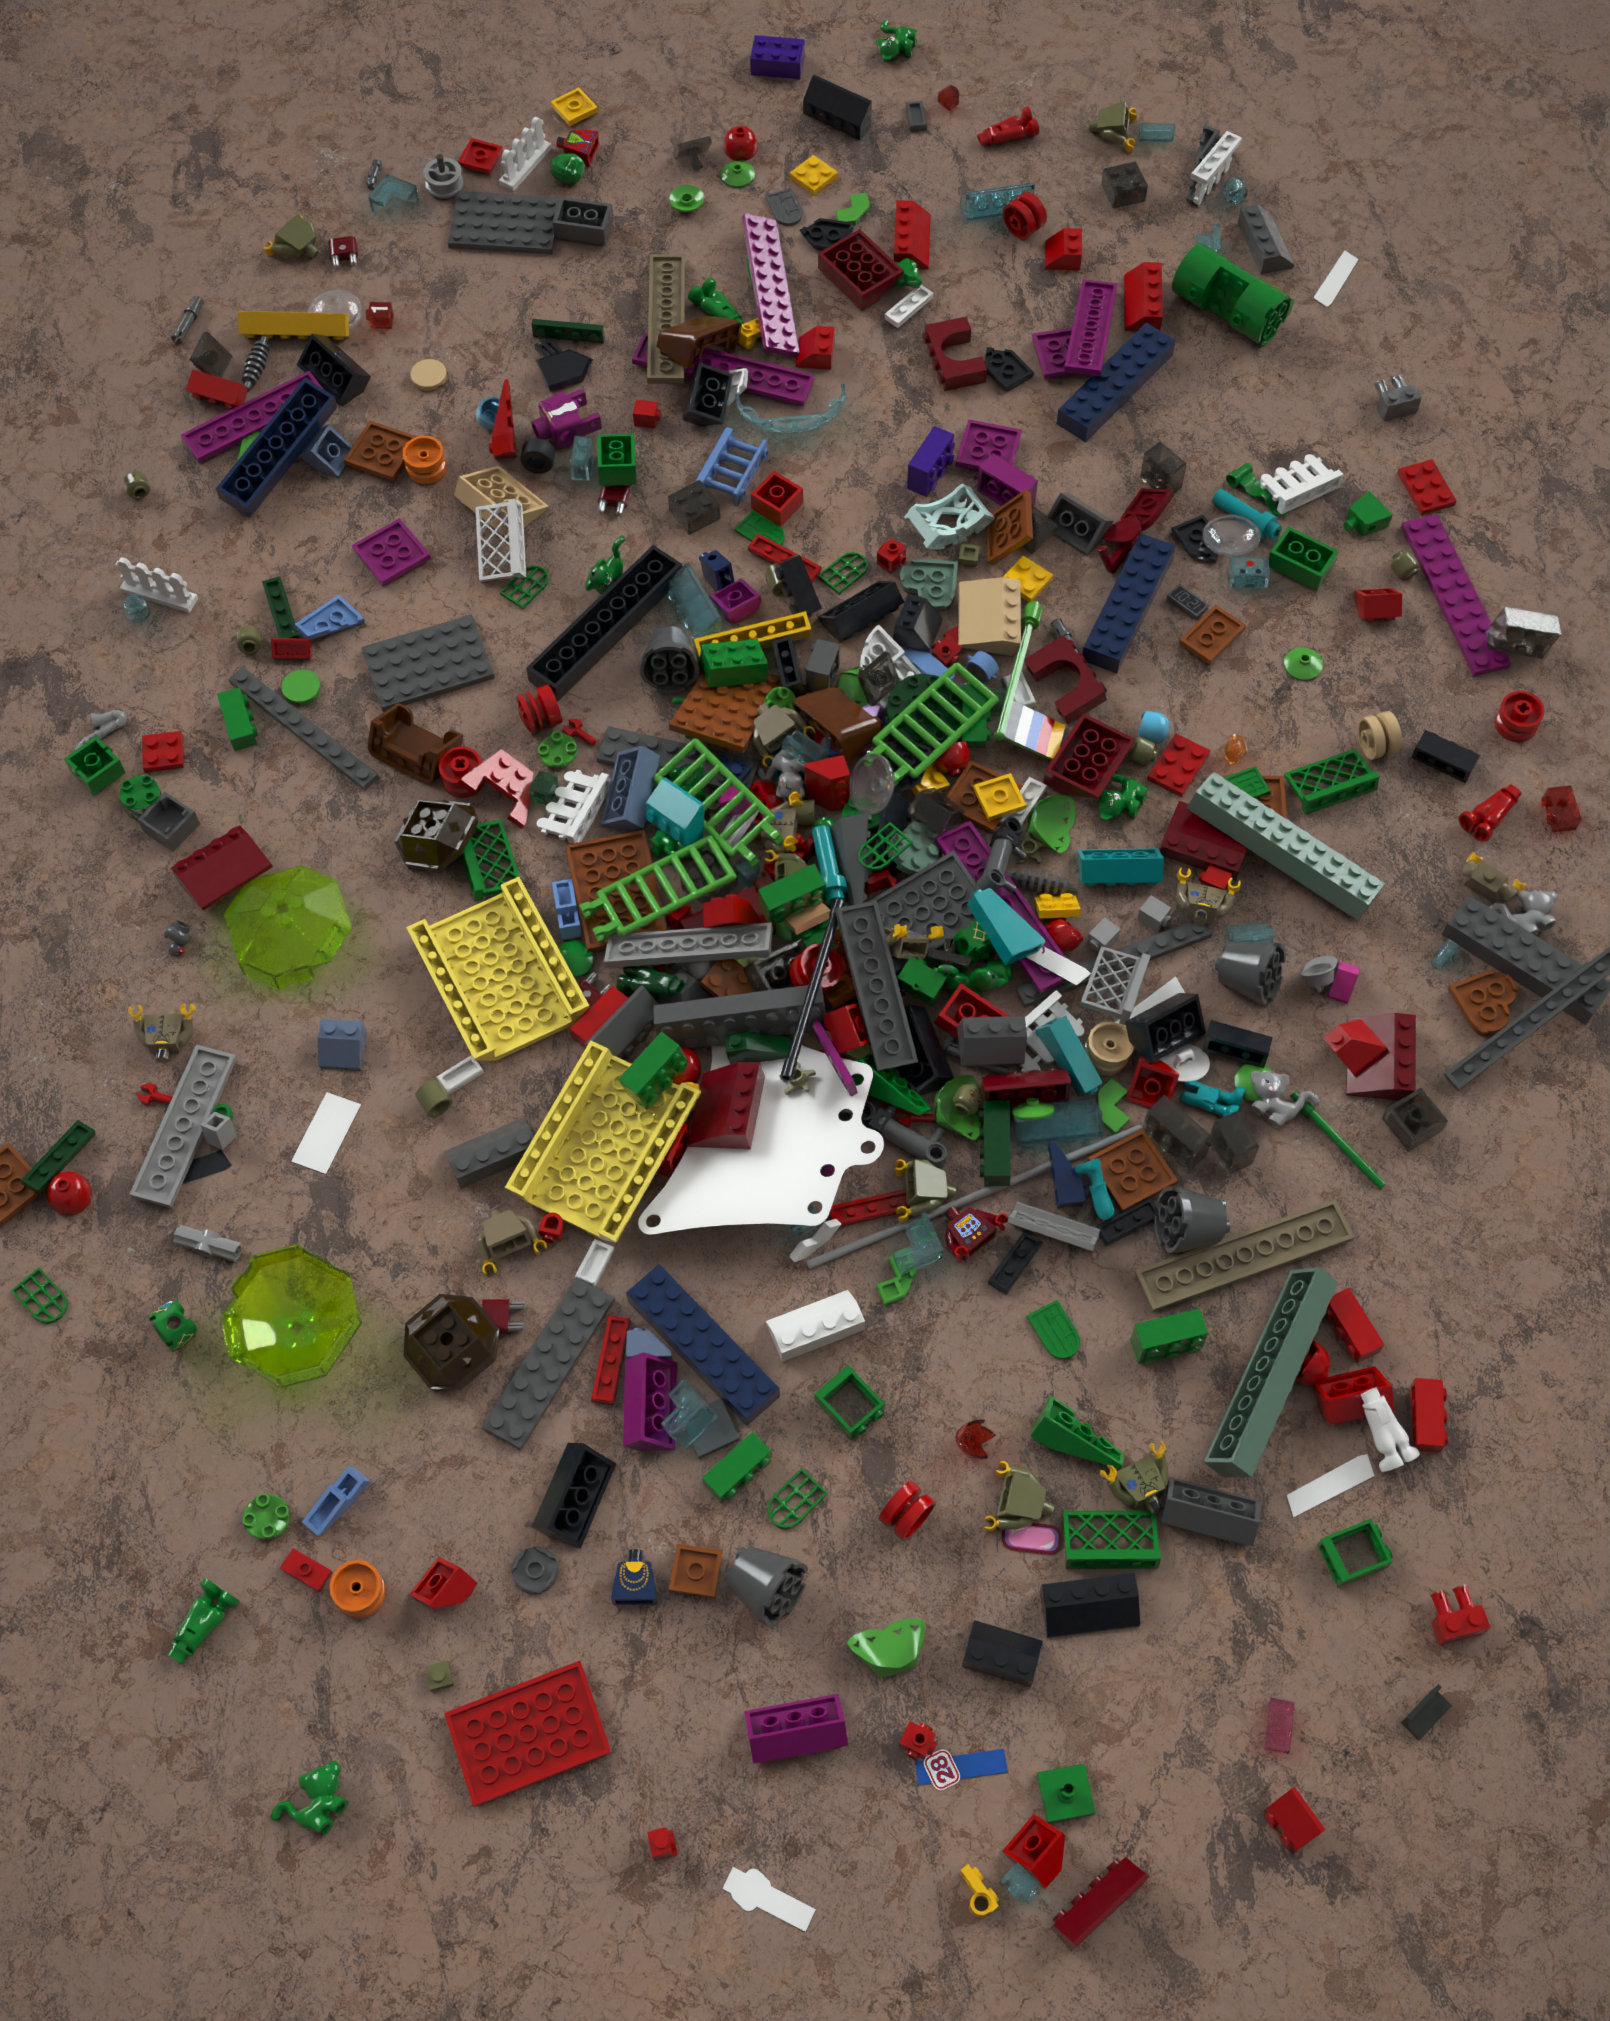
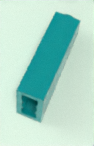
(1006, 929)
(1069, 1054)

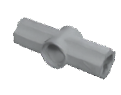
(207, 1243)

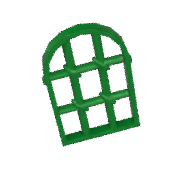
(843, 578)
(527, 592)
(886, 840)
(41, 1289)
(805, 1498)

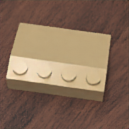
(495, 487)
(990, 615)

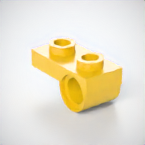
(749, 333)
(973, 1879)

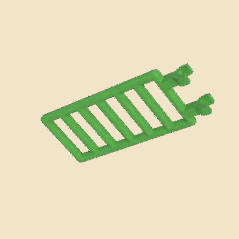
(952, 735)
(743, 793)
(602, 932)

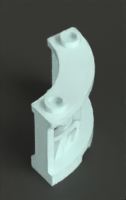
(938, 536)

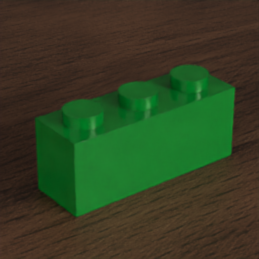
(238, 718)
(978, 733)
(737, 1468)

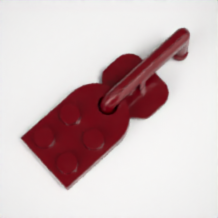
(1138, 517)

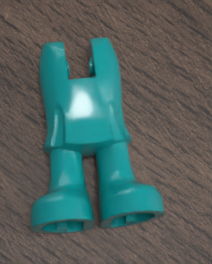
(1207, 1098)
(1100, 1196)

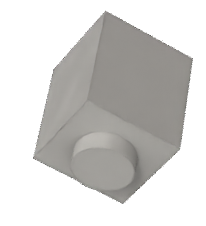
(1154, 913)
(1103, 934)
(218, 1130)

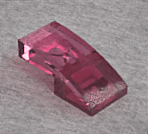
(1279, 1725)

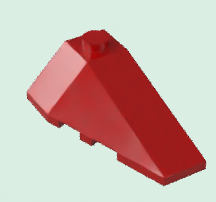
(503, 434)

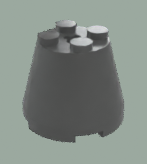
(669, 661)
(1252, 969)
(1189, 1220)
(766, 1583)

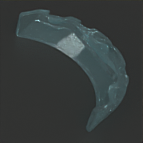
(793, 424)

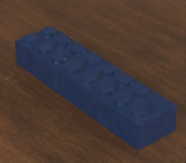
(1119, 380)
(276, 447)
(1128, 603)
(703, 1345)

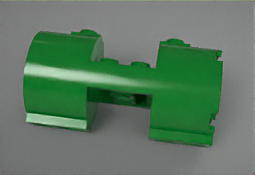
(1232, 294)

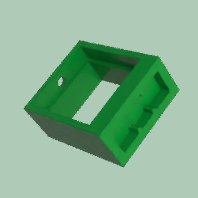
(834, 1386)
(1334, 1562)

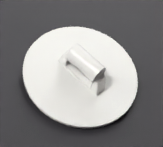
(1188, 1062)

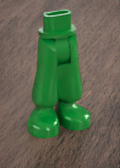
(713, 301)
(201, 1620)

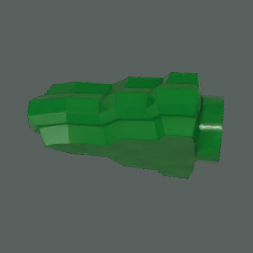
(910, 277)

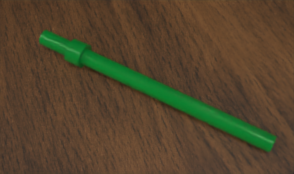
(1308, 1110)

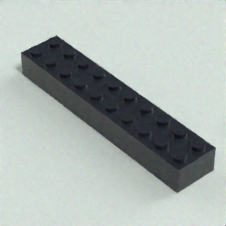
(604, 622)

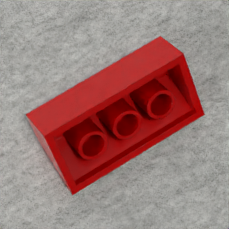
(912, 233)
(1143, 296)

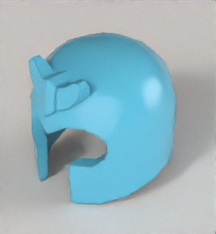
(487, 412)
(1154, 726)

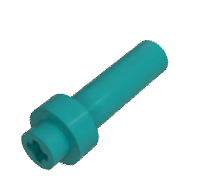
(1265, 521)
(835, 883)

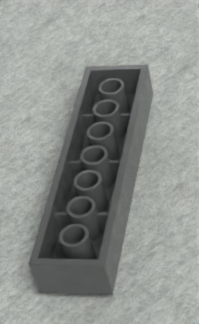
(1520, 955)
(710, 1019)

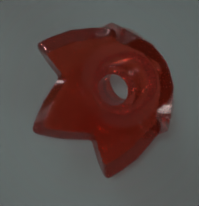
(971, 1437)

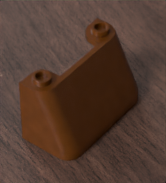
(690, 338)
(838, 720)
(408, 746)

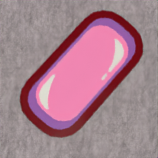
(1033, 1539)

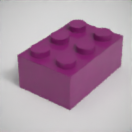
(1003, 481)

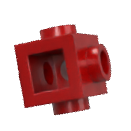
(891, 555)
(949, 646)
(918, 1732)

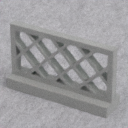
(1130, 993)
(1054, 1226)

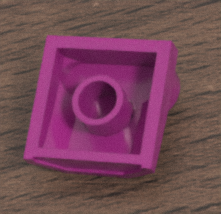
(736, 600)

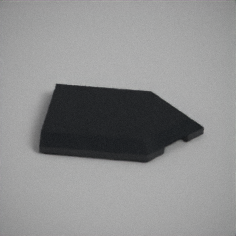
(826, 232)
(1006, 368)
(563, 369)
(1191, 538)
(908, 782)

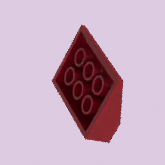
(859, 269)
(1088, 758)
(1200, 843)
(221, 867)
(1394, 1071)
(727, 1107)

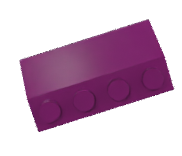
(647, 1402)
(796, 1728)

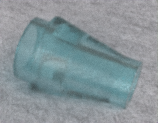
(1447, 952)

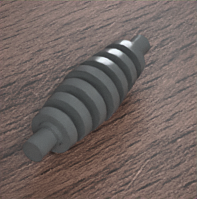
(255, 363)
(1065, 887)

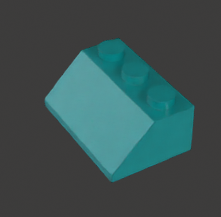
(676, 812)

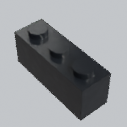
(797, 585)
(789, 666)
(1445, 756)
(1237, 1044)

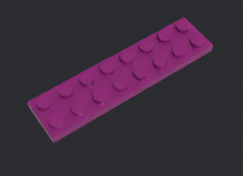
(1090, 328)
(240, 421)

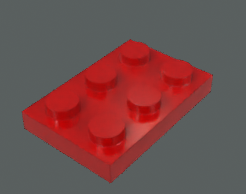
(1426, 487)
(1178, 765)

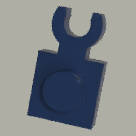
(736, 768)

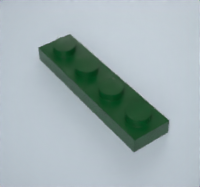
(568, 330)
(280, 608)
(58, 1157)

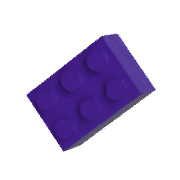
(777, 57)
(930, 461)

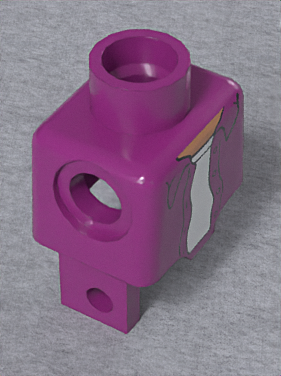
(561, 420)

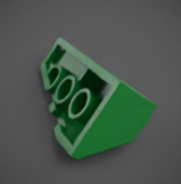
(892, 1089)
(1063, 1432)

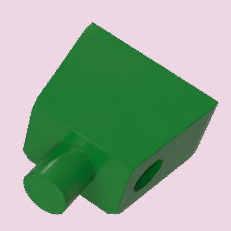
(1367, 516)

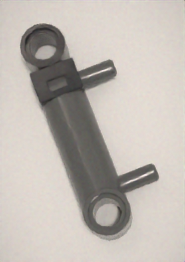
(1003, 844)
(903, 1136)

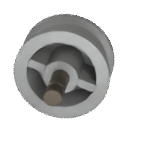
(443, 177)

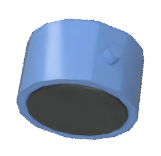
(982, 667)

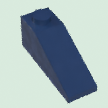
(1067, 1183)

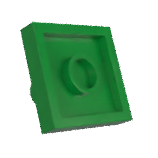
(1065, 1793)

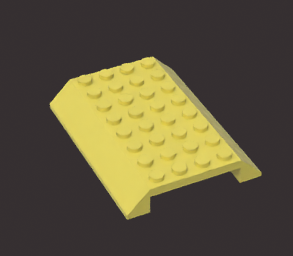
(500, 974)
(599, 1147)

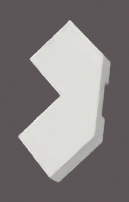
(738, 384)
(809, 1246)

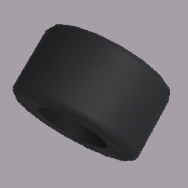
(537, 455)

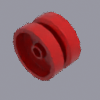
(1024, 215)
(1519, 716)
(455, 765)
(803, 965)
(907, 1510)

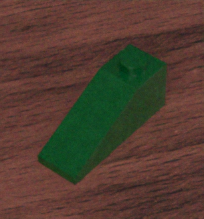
(756, 1047)

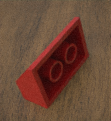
(828, 783)
(1341, 1397)

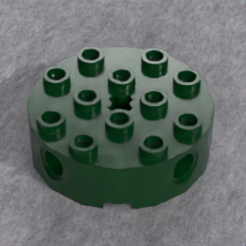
(906, 692)

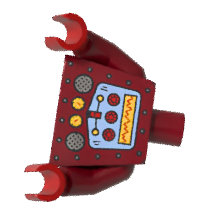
(971, 1231)

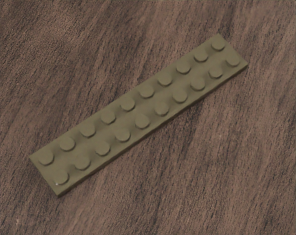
(665, 311)
(1244, 1255)

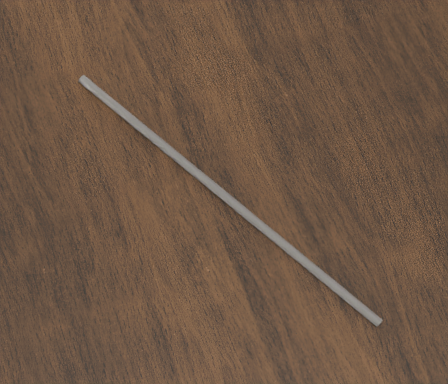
(968, 1199)

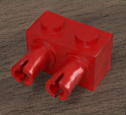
(1461, 1624)

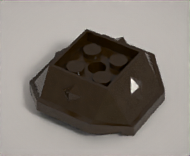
(435, 834)
(468, 1355)

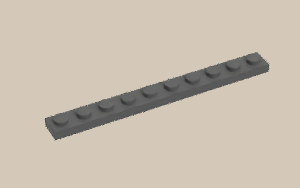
(304, 729)
(1155, 946)
(1530, 1021)

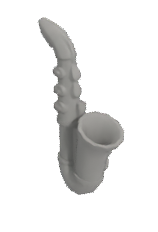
(107, 722)

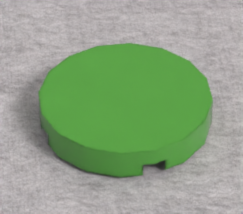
(301, 687)

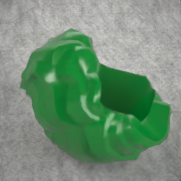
(567, 168)

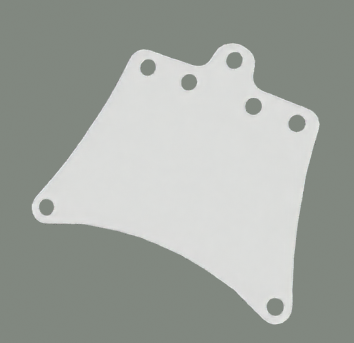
(783, 1167)

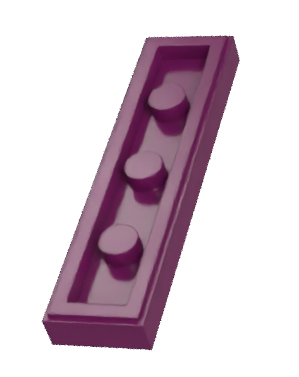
(834, 1058)

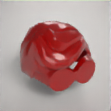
(1064, 934)

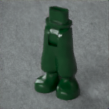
(654, 981)

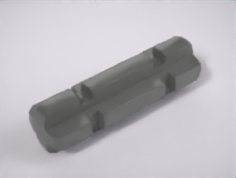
(374, 174)

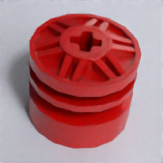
(539, 709)

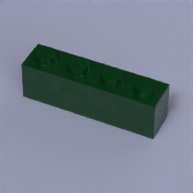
(996, 1139)

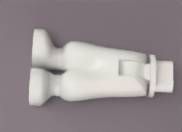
(1387, 1432)

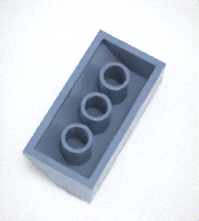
(630, 789)

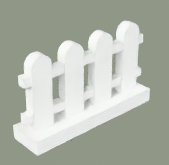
(524, 162)
(1213, 165)
(1306, 491)
(156, 591)
(583, 814)
(1038, 1018)

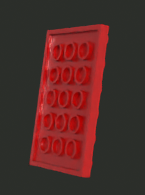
(527, 1733)

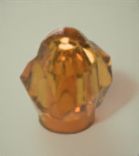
(1235, 749)

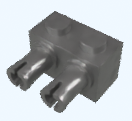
(1399, 401)

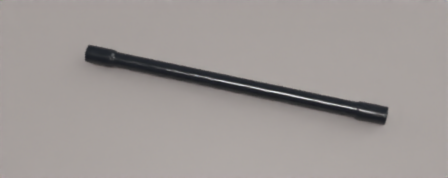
(791, 1061)

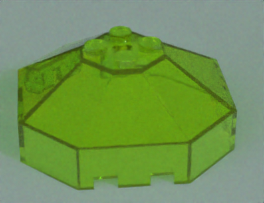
(287, 945)
(284, 1290)

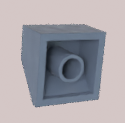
(327, 451)
(341, 1044)

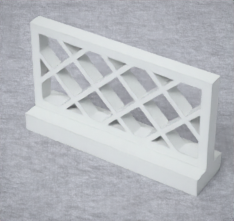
(515, 537)

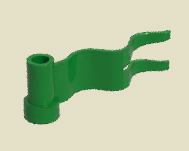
(1251, 485)

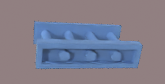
(720, 454)

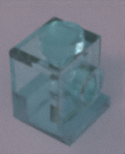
(746, 872)
(1020, 1883)

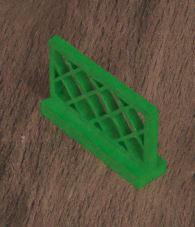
(1338, 791)
(471, 866)
(1116, 1557)

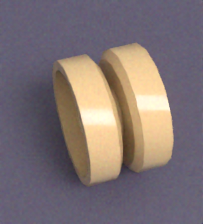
(1379, 735)
(1109, 1048)

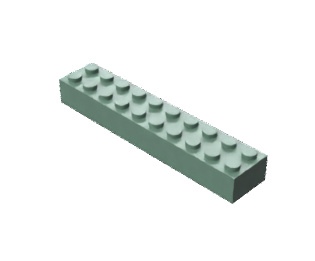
(1285, 846)
(1271, 1373)

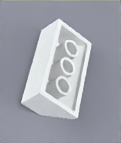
(816, 1325)

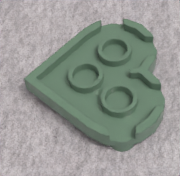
(931, 580)
(918, 855)

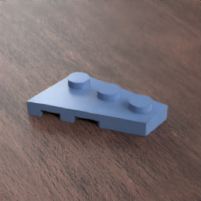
(329, 618)

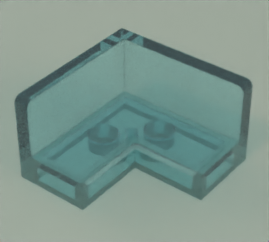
(390, 187)
(804, 748)
(924, 1249)
(691, 1415)

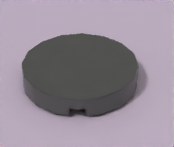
(535, 1570)

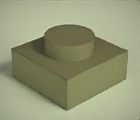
(969, 554)
(439, 1676)

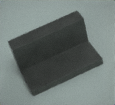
(1426, 1713)

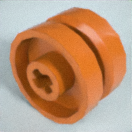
(424, 459)
(346, 1585)

